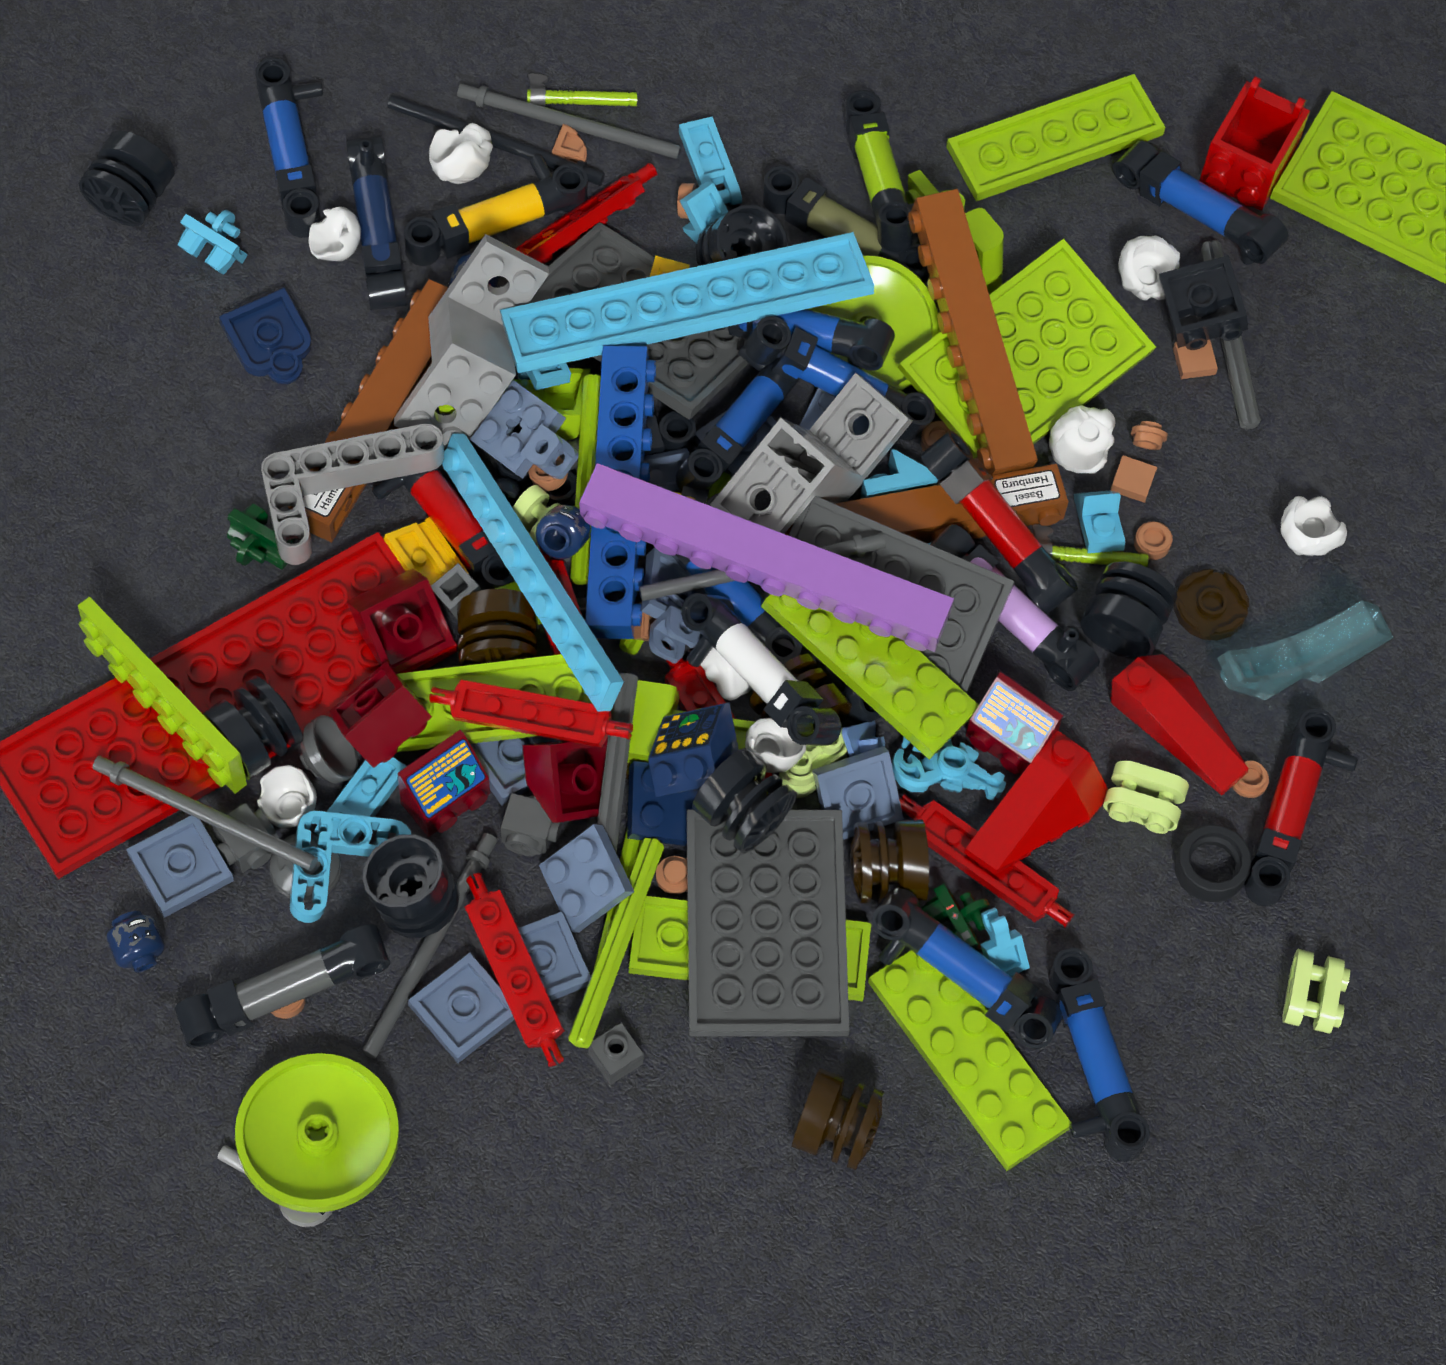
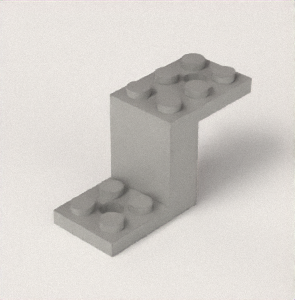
(469, 341)
(815, 462)

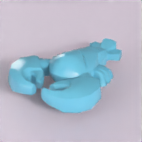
(949, 767)

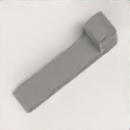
(339, 474)

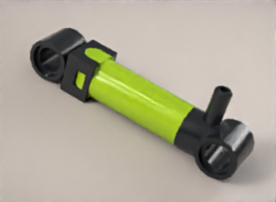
(871, 146)

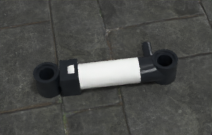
(788, 701)

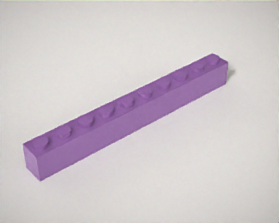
(765, 558)

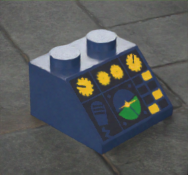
(691, 748)

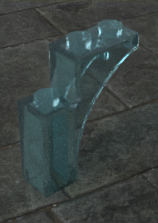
(1307, 655)

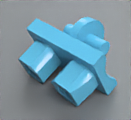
(224, 250)

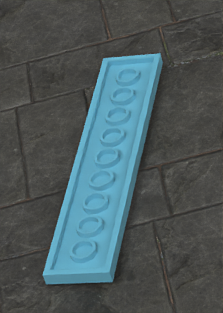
(686, 302)

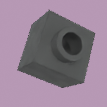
(453, 587)
(615, 1065)

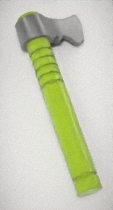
(540, 96)
(1080, 555)

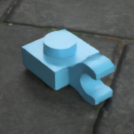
(1005, 947)

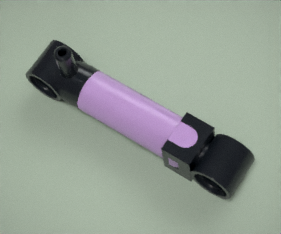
(1066, 656)

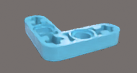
(332, 841)

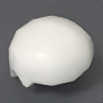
(335, 236)
(773, 745)
(286, 796)

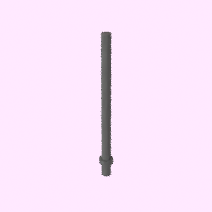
(485, 97)
(856, 546)
(121, 774)
(477, 861)

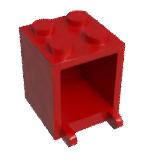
(1254, 145)

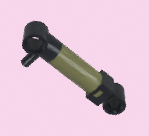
(809, 207)

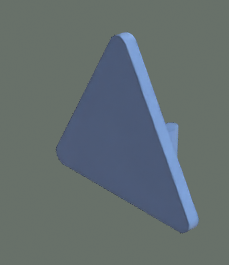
(861, 738)

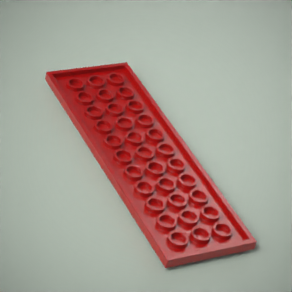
(291, 637)

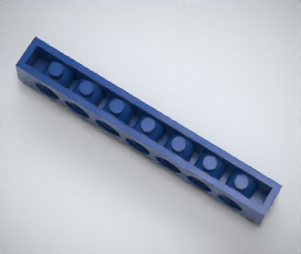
(620, 367)

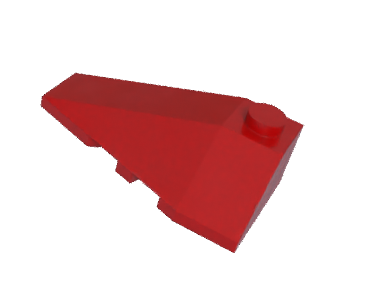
(1176, 715)
(1048, 799)

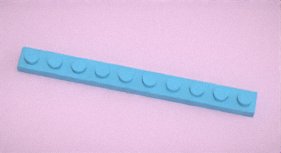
(532, 573)

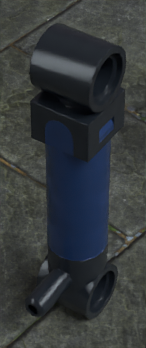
(376, 221)

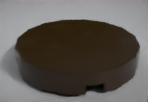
(1211, 605)

